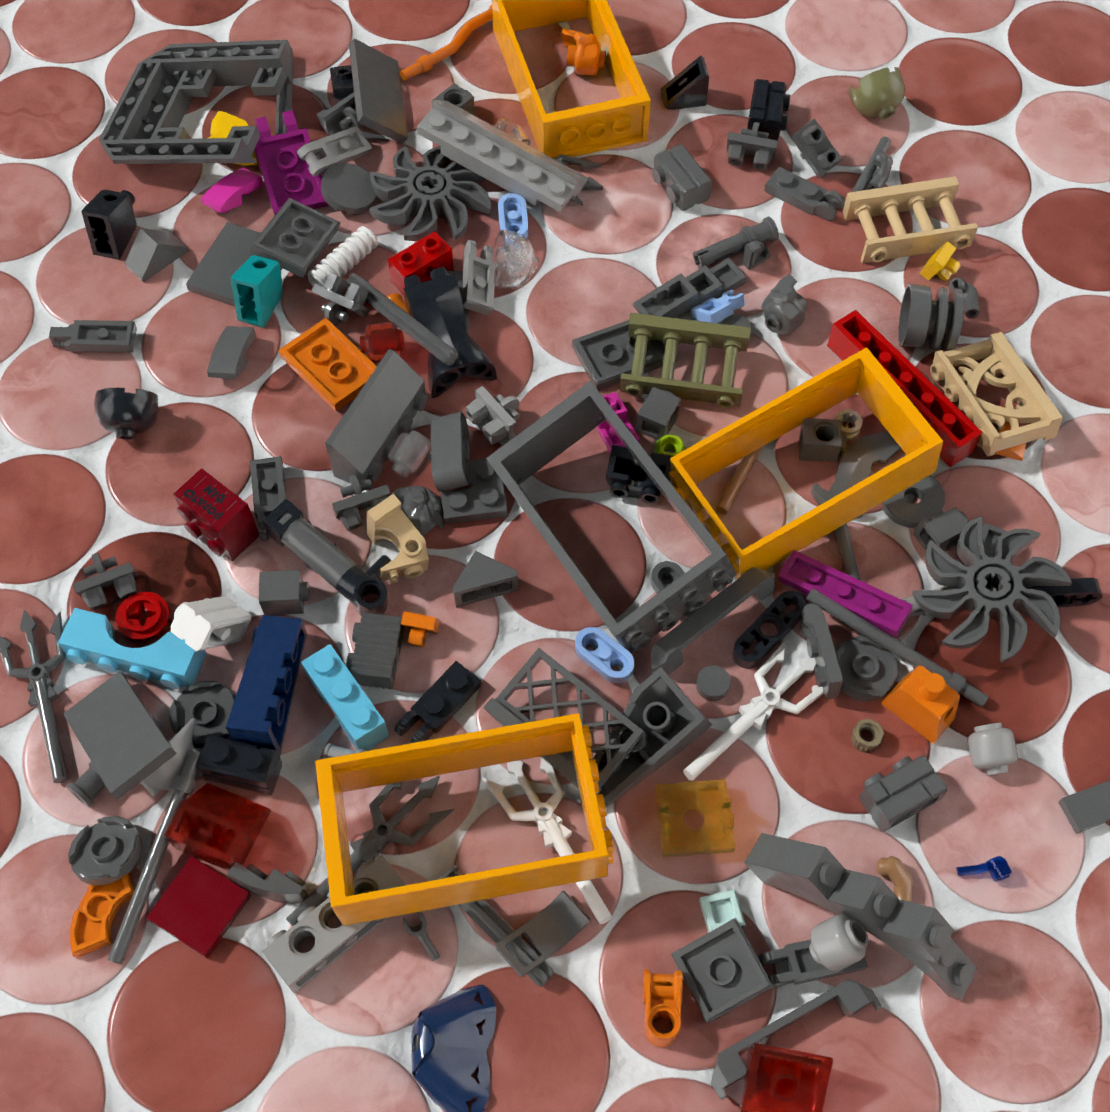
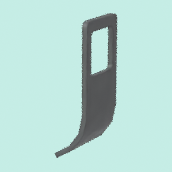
(547, 931)

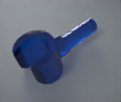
(996, 867)

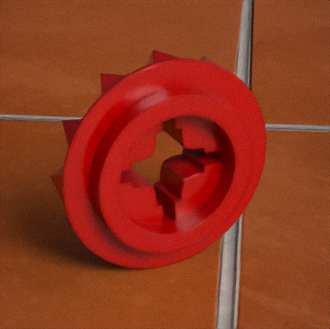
(131, 610)

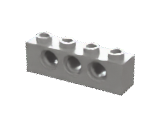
(330, 944)

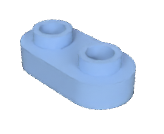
(513, 213)
(605, 656)

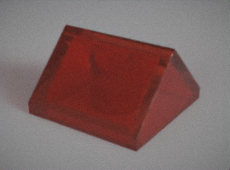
(784, 1080)

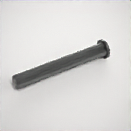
(499, 929)

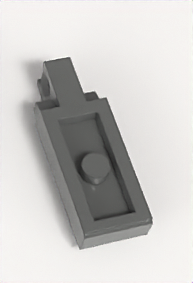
(95, 336)

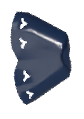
(454, 1048)

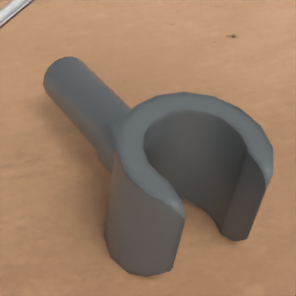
(422, 935)

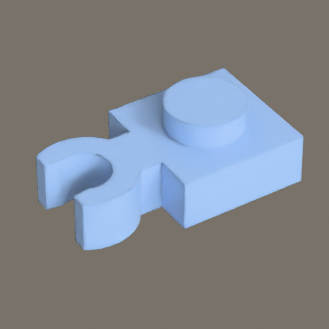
(716, 310)

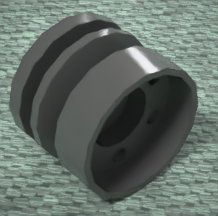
(935, 318)

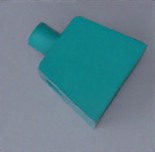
(257, 290)

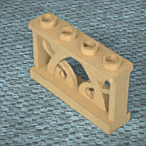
(1013, 373)

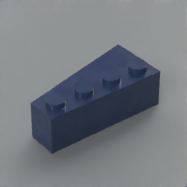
(268, 683)

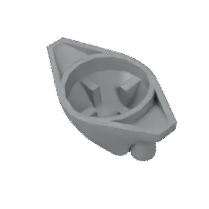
(165, 774)

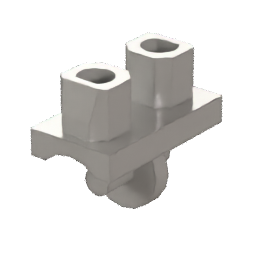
(499, 412)

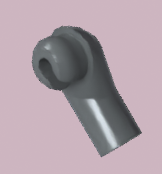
(881, 177)

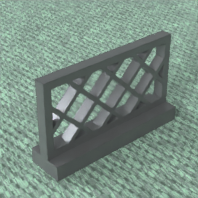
(563, 762)

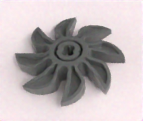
(428, 194)
(994, 604)

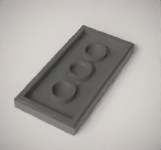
(378, 91)
(119, 735)

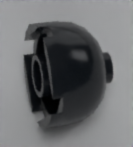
(125, 411)

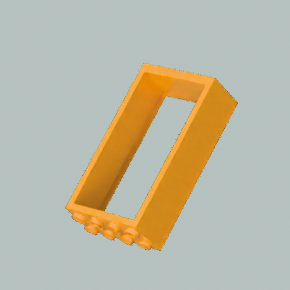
(585, 127)
(854, 375)
(449, 756)

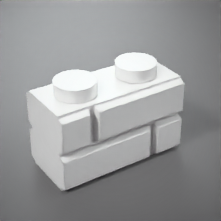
(210, 623)

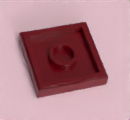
(199, 907)

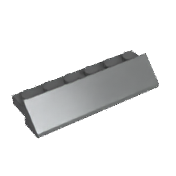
(500, 156)

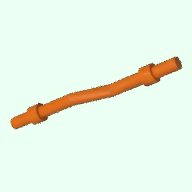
(425, 63)

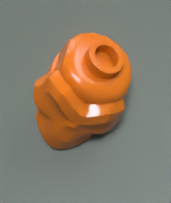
(583, 52)

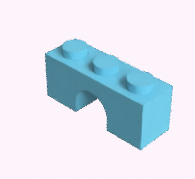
(346, 698)

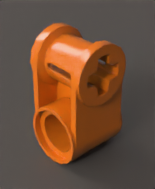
(662, 1000)

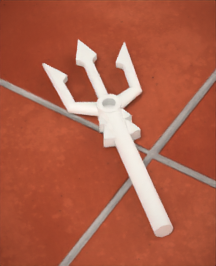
(758, 709)
(548, 825)

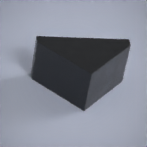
(688, 87)

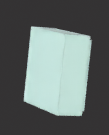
(720, 909)

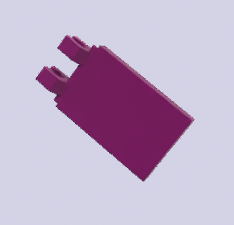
(283, 169)

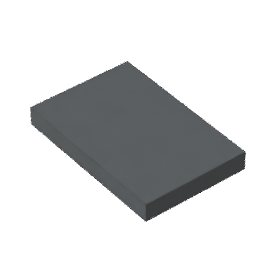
(295, 237)
(221, 261)
(611, 352)

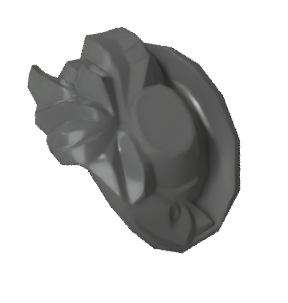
(421, 507)

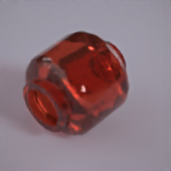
(380, 339)

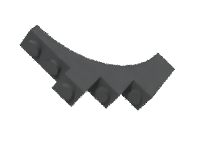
(905, 926)

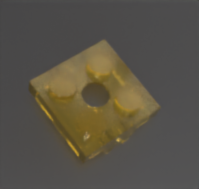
(711, 801)

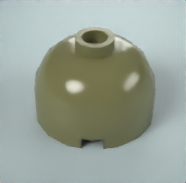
(879, 93)

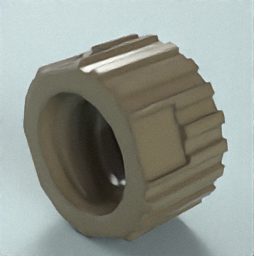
(872, 726)

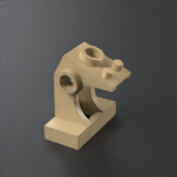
(390, 523)

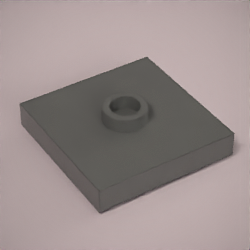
(722, 970)

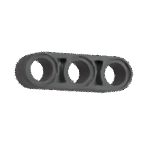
(450, 451)

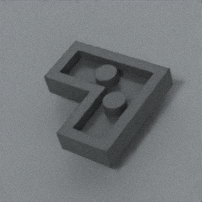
(479, 502)

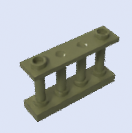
(697, 333)

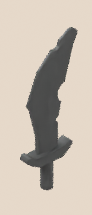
(857, 463)

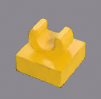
(941, 263)

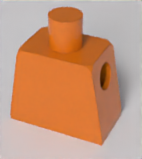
(924, 702)

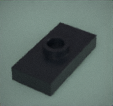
(342, 81)

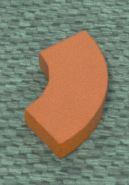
(96, 913)

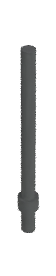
(953, 679)
(182, 786)

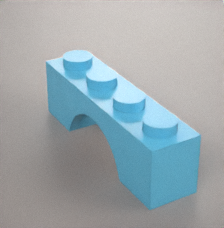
(92, 640)

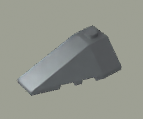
(669, 725)

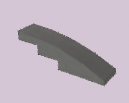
(684, 293)

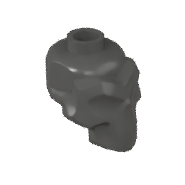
(784, 307)

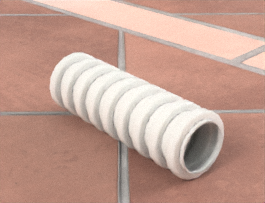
(344, 257)

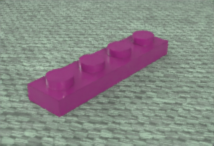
(857, 596)

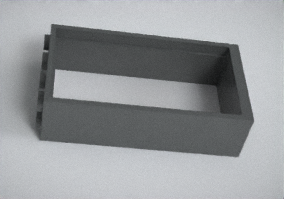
(551, 437)

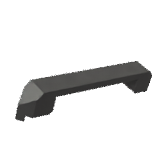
(668, 650)
(849, 997)

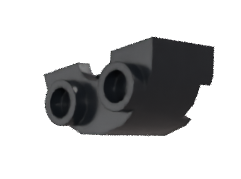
(628, 477)

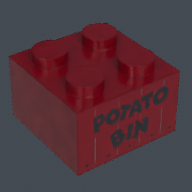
(216, 515)

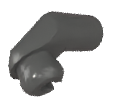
(970, 293)

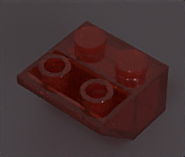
(217, 826)

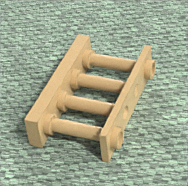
(904, 198)

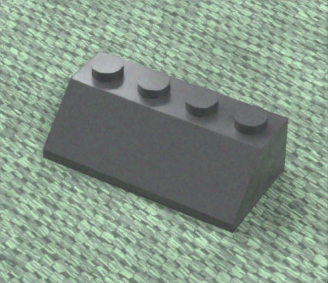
(376, 420)

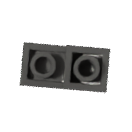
(229, 352)
(276, 887)

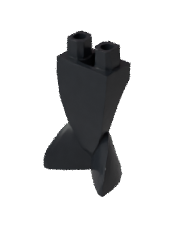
(440, 309)

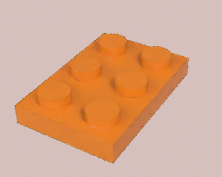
(328, 363)

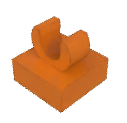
(419, 626)

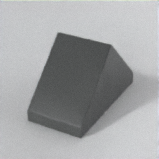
(153, 252)
(483, 580)

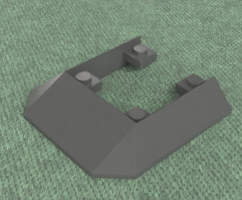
(162, 87)

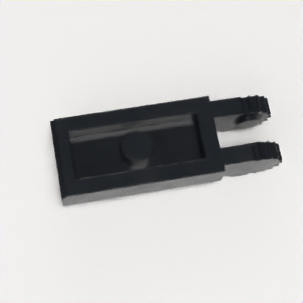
(440, 702)

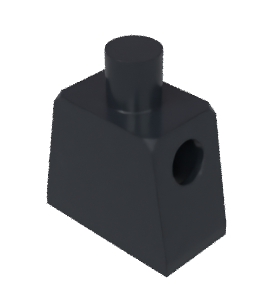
(110, 222)

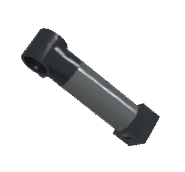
(290, 529)

